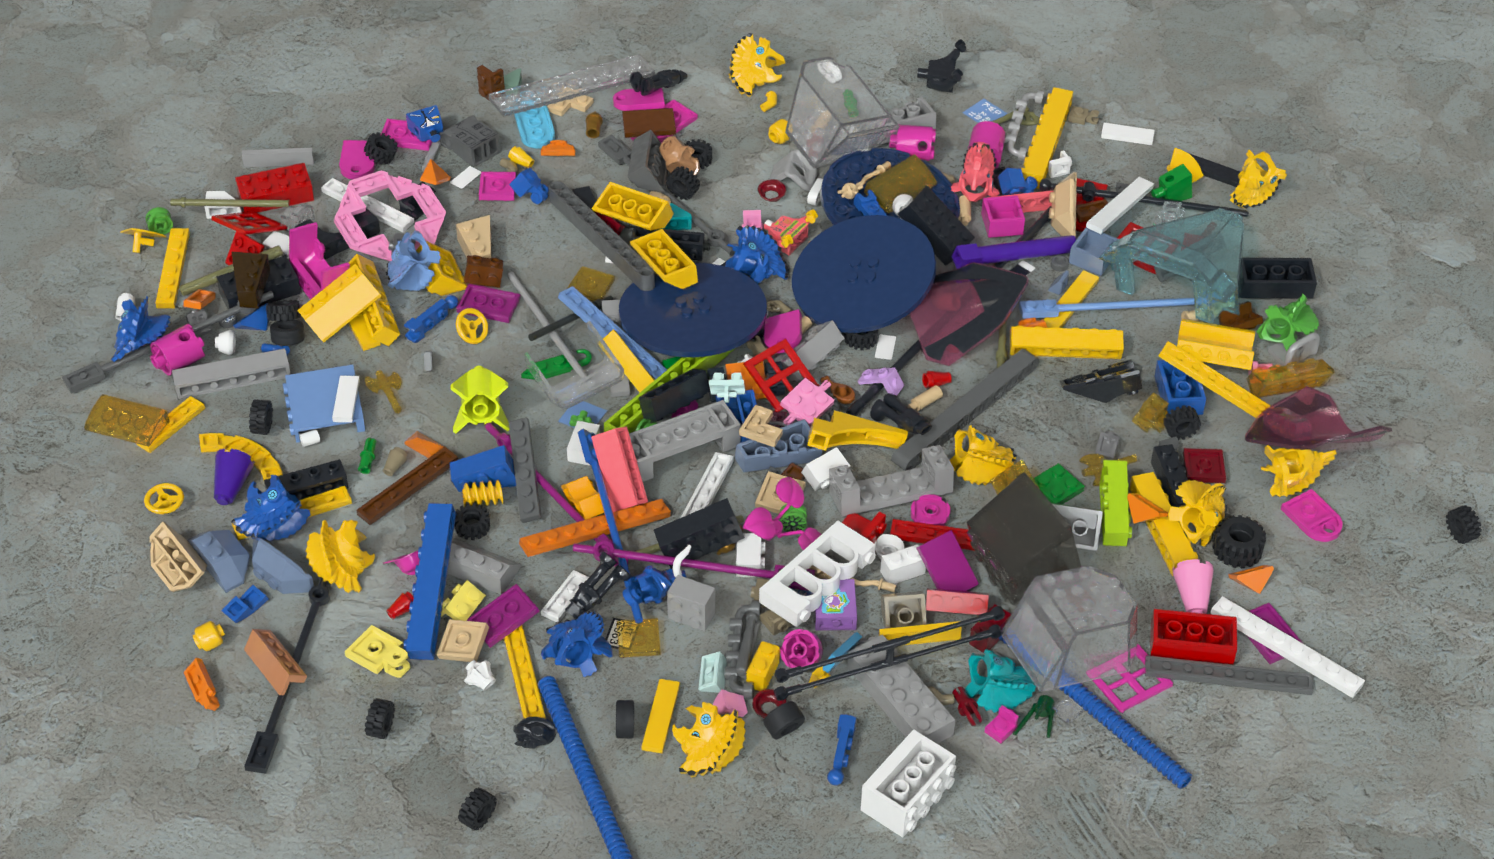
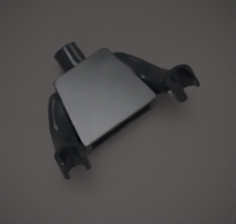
(941, 72)

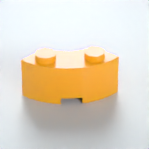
(584, 497)

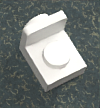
(1060, 166)

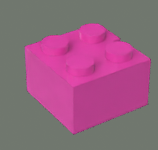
(1003, 216)

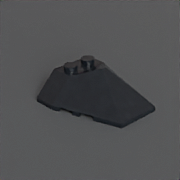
(1106, 383)

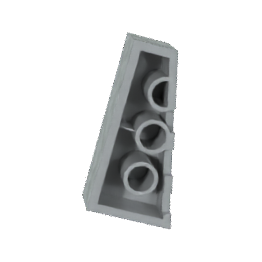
(914, 114)

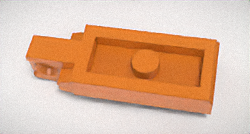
(201, 684)

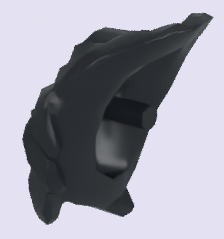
(534, 732)

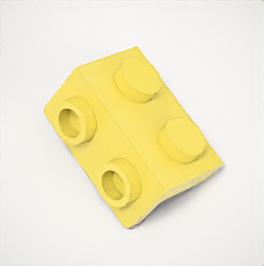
(463, 602)

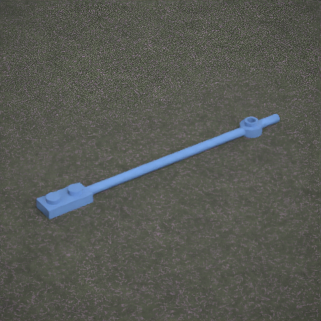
(1050, 308)

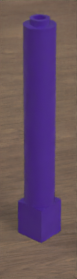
(1012, 251)

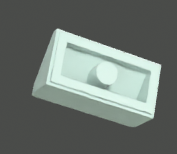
(712, 673)

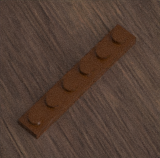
(406, 486)

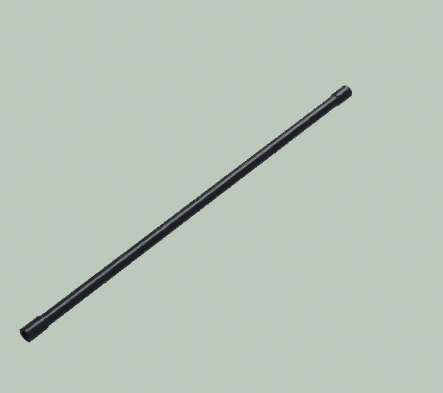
(860, 404)

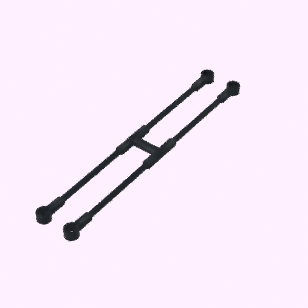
(783, 675)

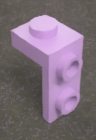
(887, 376)

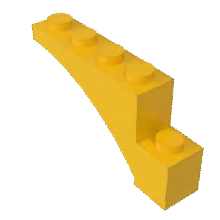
(850, 429)

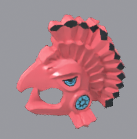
(978, 171)

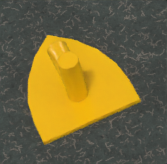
(1181, 157)
(138, 240)

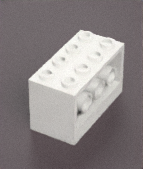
(908, 783)

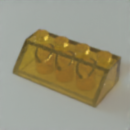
(1289, 378)

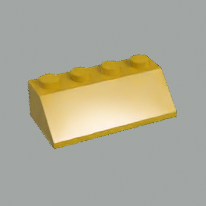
(633, 207)
(666, 259)
(339, 303)

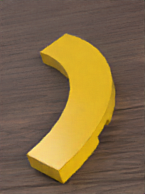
(262, 457)

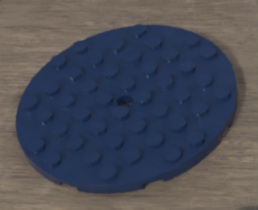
(855, 166)

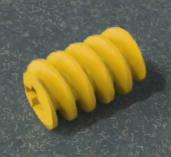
(482, 493)

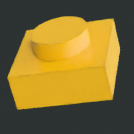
(819, 674)

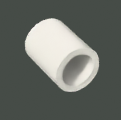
(309, 438)

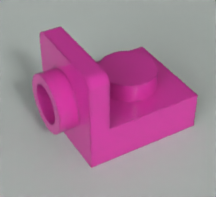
(1002, 725)

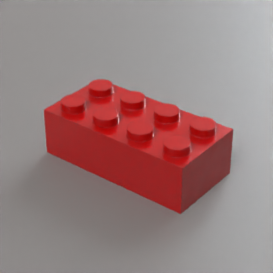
(281, 183)
(1193, 636)

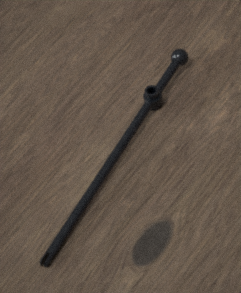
(1089, 192)

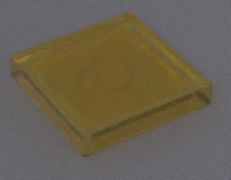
(592, 283)
(638, 638)

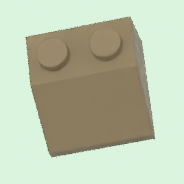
(903, 609)

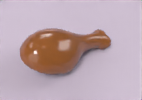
(840, 391)

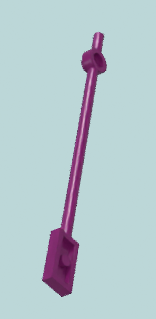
(504, 439)
(609, 549)

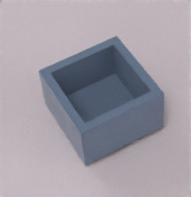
(1088, 249)

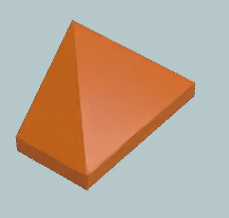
(434, 174)
(423, 444)
(1143, 509)
(1253, 578)

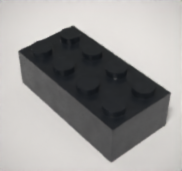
(937, 223)
(1278, 278)
(281, 281)
(703, 530)

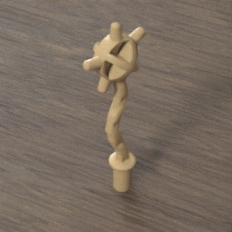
(849, 190)
(880, 584)

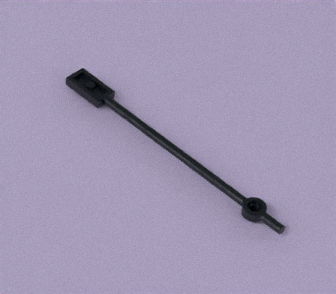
(266, 742)

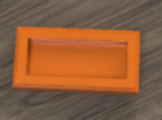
(199, 299)

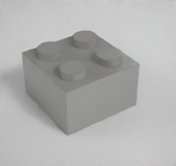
(691, 602)

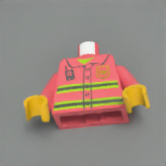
(790, 231)

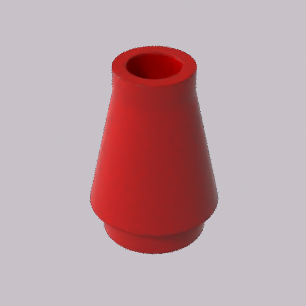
(934, 378)
(400, 605)

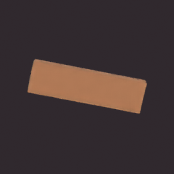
(273, 660)

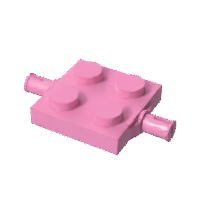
(807, 402)

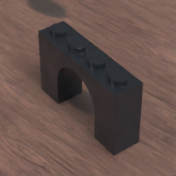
(335, 243)

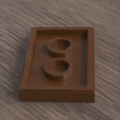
(641, 121)

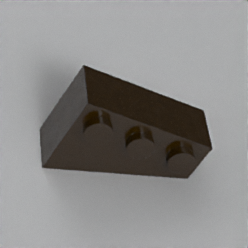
(251, 276)

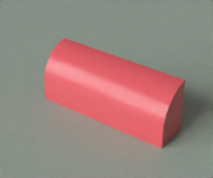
(619, 469)

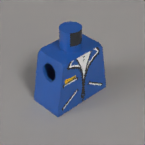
(425, 123)

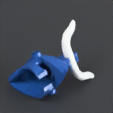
(656, 583)

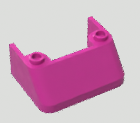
(308, 260)

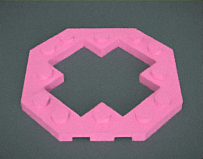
(401, 188)

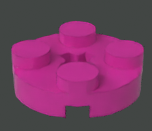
(927, 502)

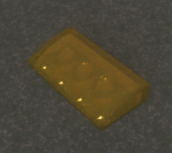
(903, 178)
(126, 420)

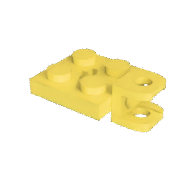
(388, 656)

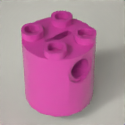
(991, 134)
(908, 141)
(176, 350)

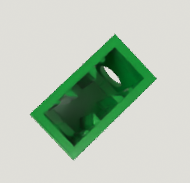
(1175, 184)

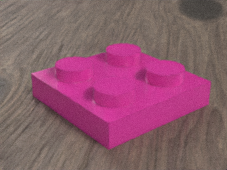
(496, 186)

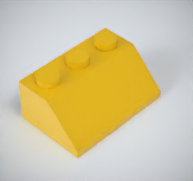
(447, 273)

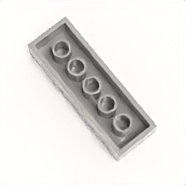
(903, 695)

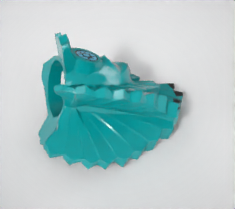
(1002, 686)

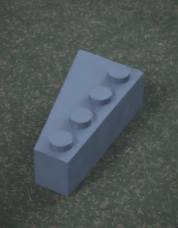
(789, 449)

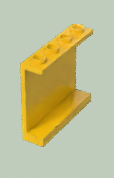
(1217, 343)

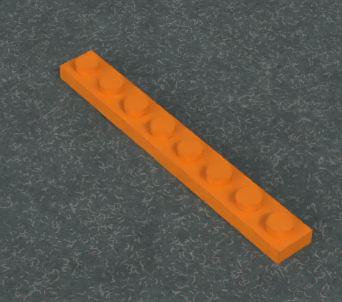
(593, 528)

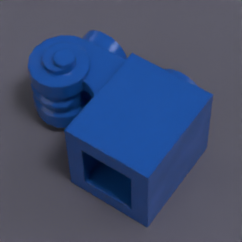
(529, 182)
(1013, 182)

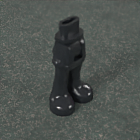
(663, 78)
(908, 419)
(587, 596)

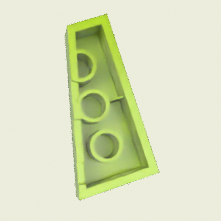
(1114, 503)

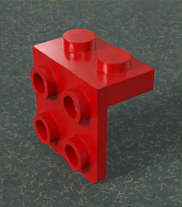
(869, 529)

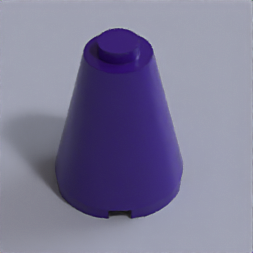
(230, 474)

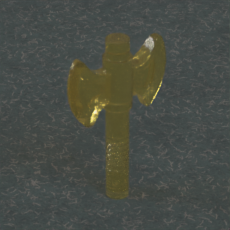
(385, 383)
(1095, 465)

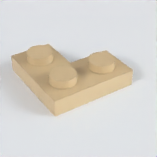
(580, 103)
(758, 429)

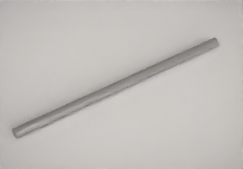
(543, 320)

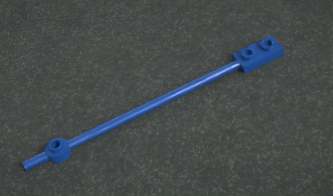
(631, 594)

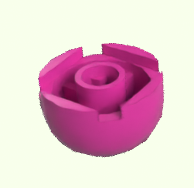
(801, 648)

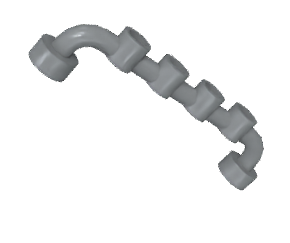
(1015, 126)

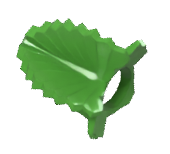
(1288, 320)

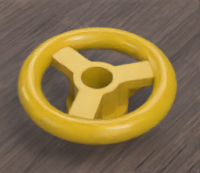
(468, 328)
(165, 501)

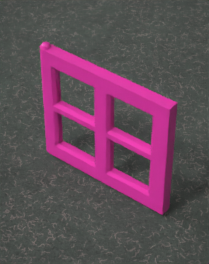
(1129, 678)

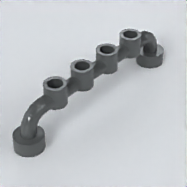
(735, 641)

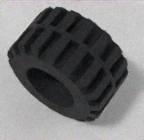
(1241, 553)

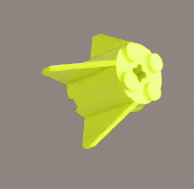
(480, 398)

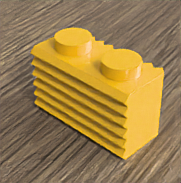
(763, 665)

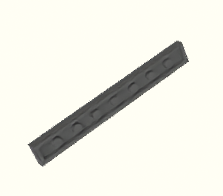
(1228, 675)

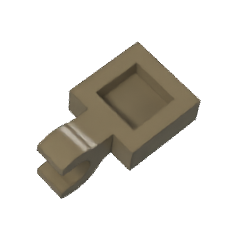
(1082, 115)
(757, 347)

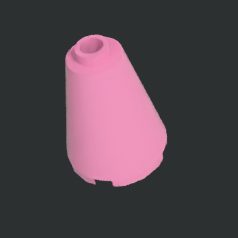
(1194, 584)

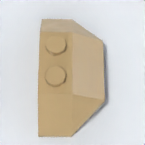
(1064, 206)
(175, 559)

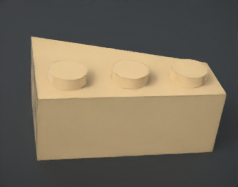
(475, 237)

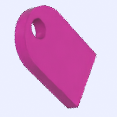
(631, 100)
(354, 159)
(783, 326)
(1313, 516)

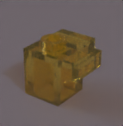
(1152, 414)

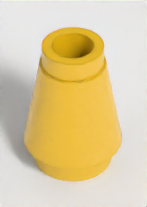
(520, 157)

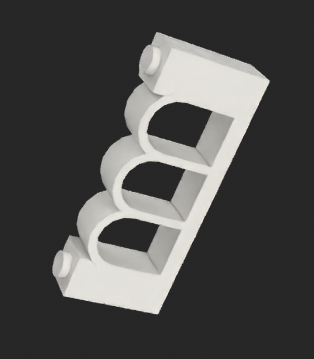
(798, 608)

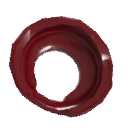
(772, 185)
(763, 697)

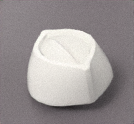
(887, 544)

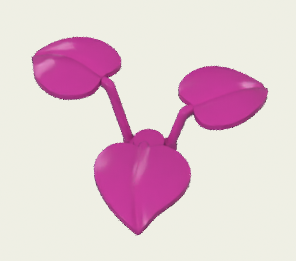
(761, 521)

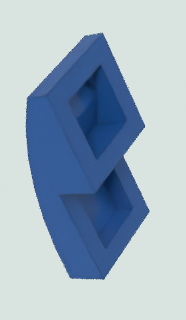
(244, 606)

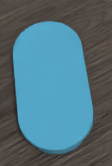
(535, 127)

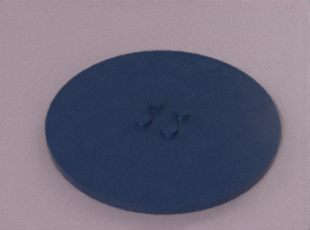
(864, 273)
(697, 320)

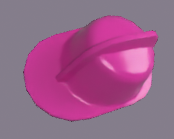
(406, 563)

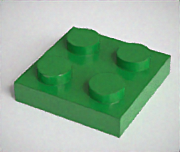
(1058, 484)

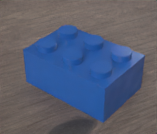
(1178, 388)

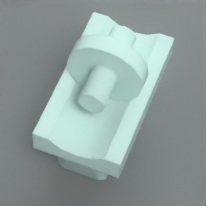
(727, 388)

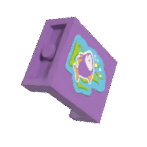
(839, 609)

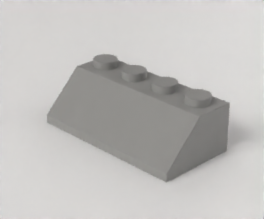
(813, 347)
(1084, 524)
(481, 567)

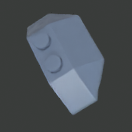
(224, 557)
(278, 569)

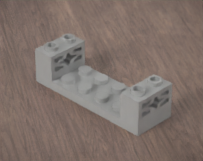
(683, 433)
(860, 496)

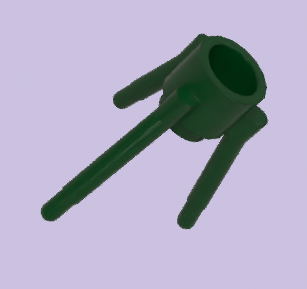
(1042, 708)

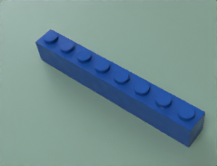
(430, 581)

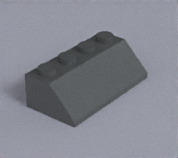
(646, 164)

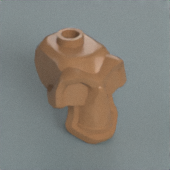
(678, 155)

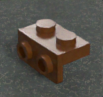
(489, 81)
(483, 271)
(1245, 319)

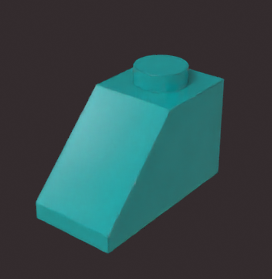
(680, 220)

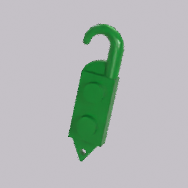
(557, 365)

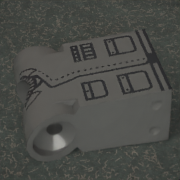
(471, 141)

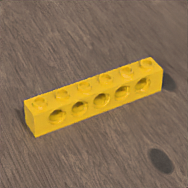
(379, 314)

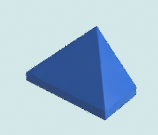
(255, 320)

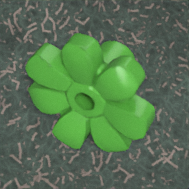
(582, 417)

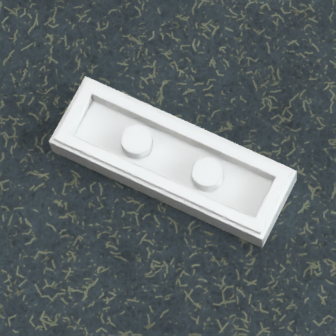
(1127, 133)
(346, 399)
(556, 605)

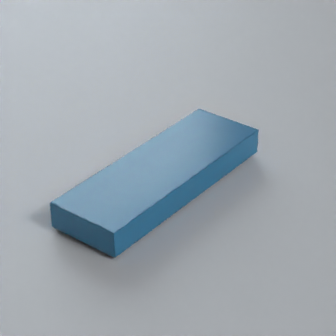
(847, 646)

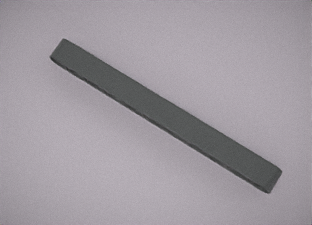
(602, 236)
(967, 408)

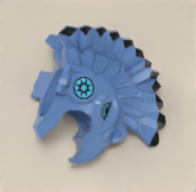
(409, 268)

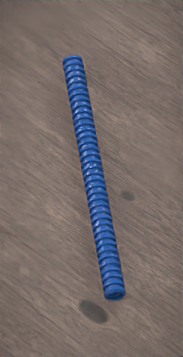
(1126, 733)
(584, 769)

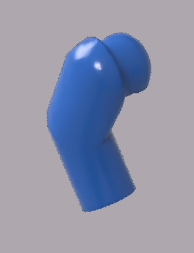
(270, 347)

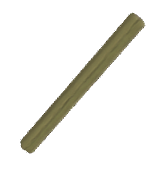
(210, 279)

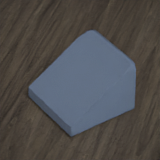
(1059, 283)

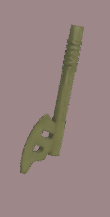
(1028, 122)

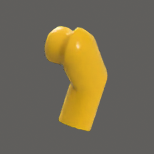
(771, 101)

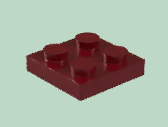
(1204, 465)

